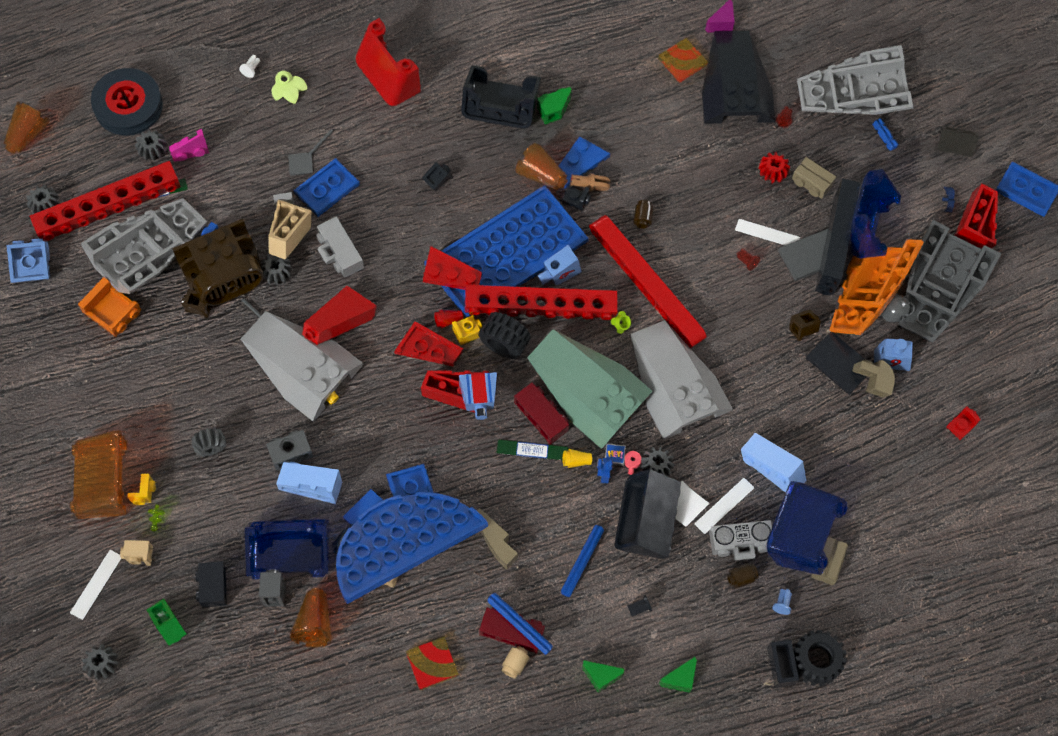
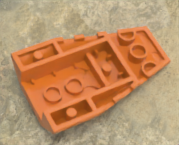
(871, 287)

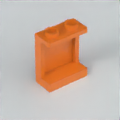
(109, 307)

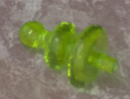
(155, 519)

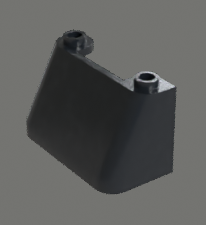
(499, 101)

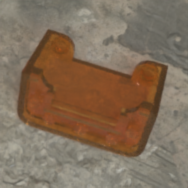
(98, 475)

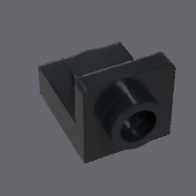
(437, 175)
(577, 197)

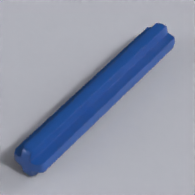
(582, 561)
(519, 623)

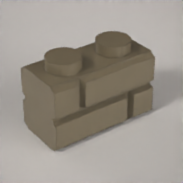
(813, 178)
(835, 552)

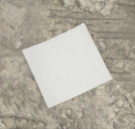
(689, 505)

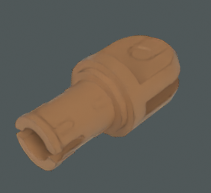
(595, 182)

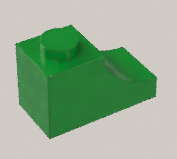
(166, 622)

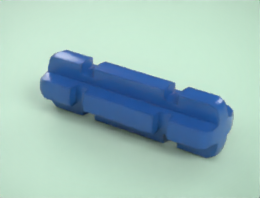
(885, 134)

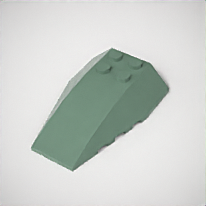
(588, 386)

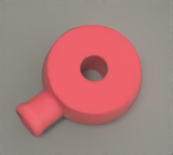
(632, 465)

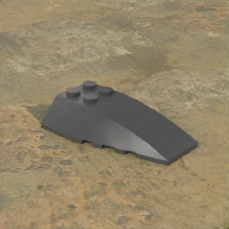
(944, 281)

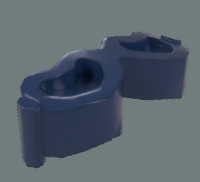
(950, 198)

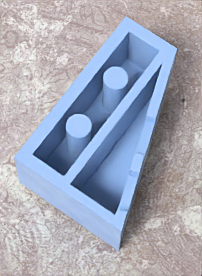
(773, 462)
(310, 481)

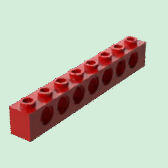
(96, 199)
(531, 295)

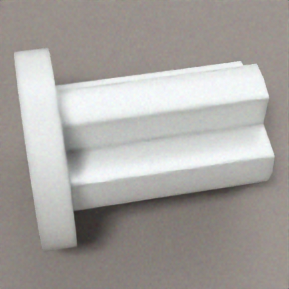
(248, 68)

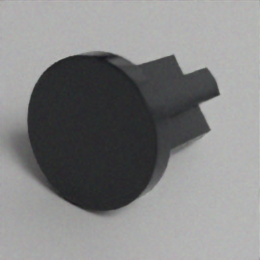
(639, 606)

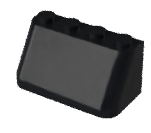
(648, 514)

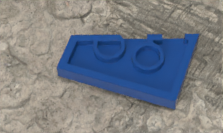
(582, 158)

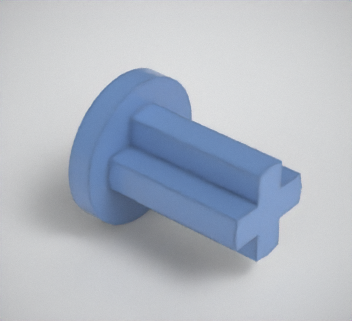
(783, 602)

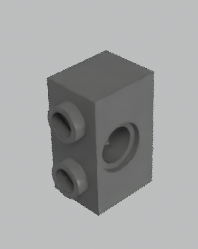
(299, 453)
(272, 588)

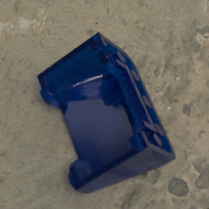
(874, 198)
(804, 527)
(287, 546)

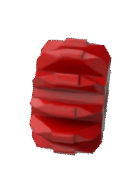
(774, 167)

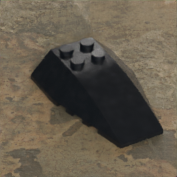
(736, 80)

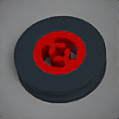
(113, 110)

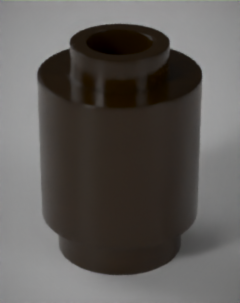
(643, 214)
(742, 575)

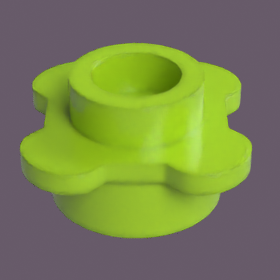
(626, 322)

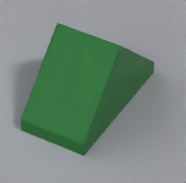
(601, 675)
(680, 678)

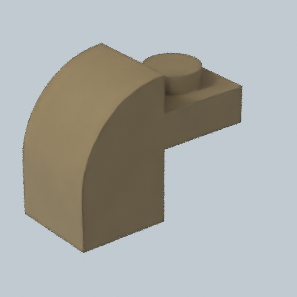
(880, 377)

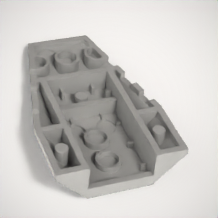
(859, 85)
(142, 246)
(297, 366)
(678, 379)

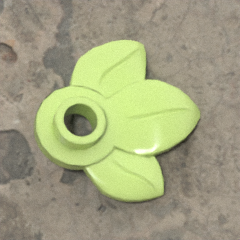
(289, 88)

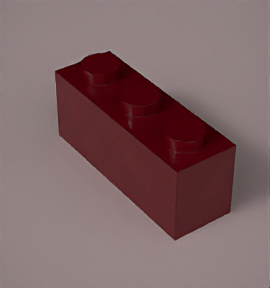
(541, 413)
(500, 629)

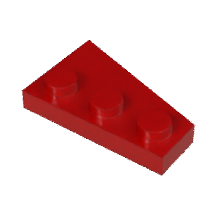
(448, 271)
(428, 346)

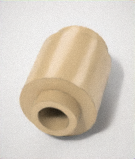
(515, 662)

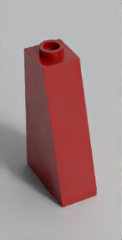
(338, 316)

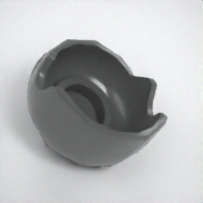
(897, 307)

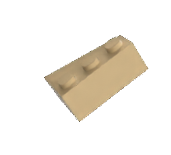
(288, 228)

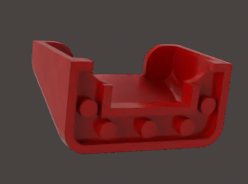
(390, 78)

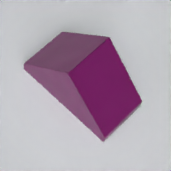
(722, 19)

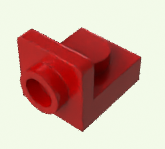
(964, 423)

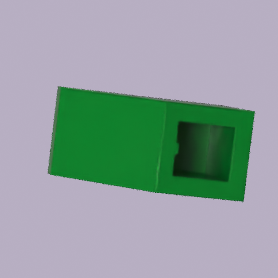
(553, 105)

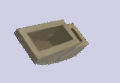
(496, 540)

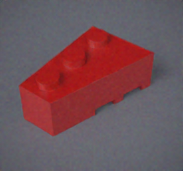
(979, 218)
(445, 387)

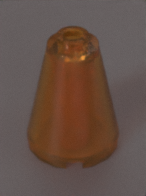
(23, 127)
(541, 168)
(313, 620)

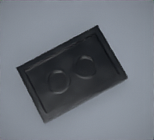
(837, 361)

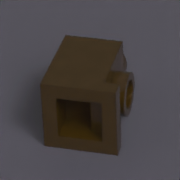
(191, 299)
(804, 324)

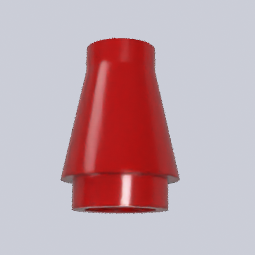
(445, 317)

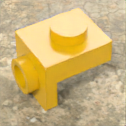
(147, 486)

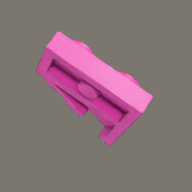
(189, 147)

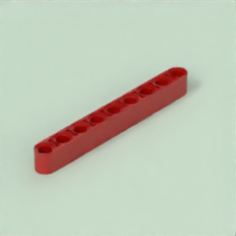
(647, 281)

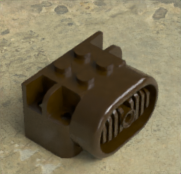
(221, 263)

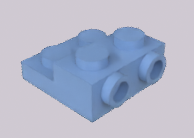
(28, 261)

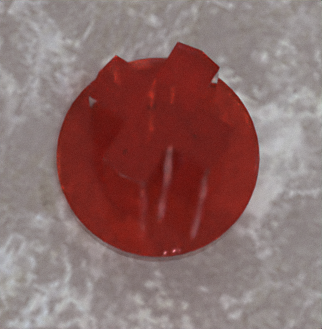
(784, 118)
(750, 260)

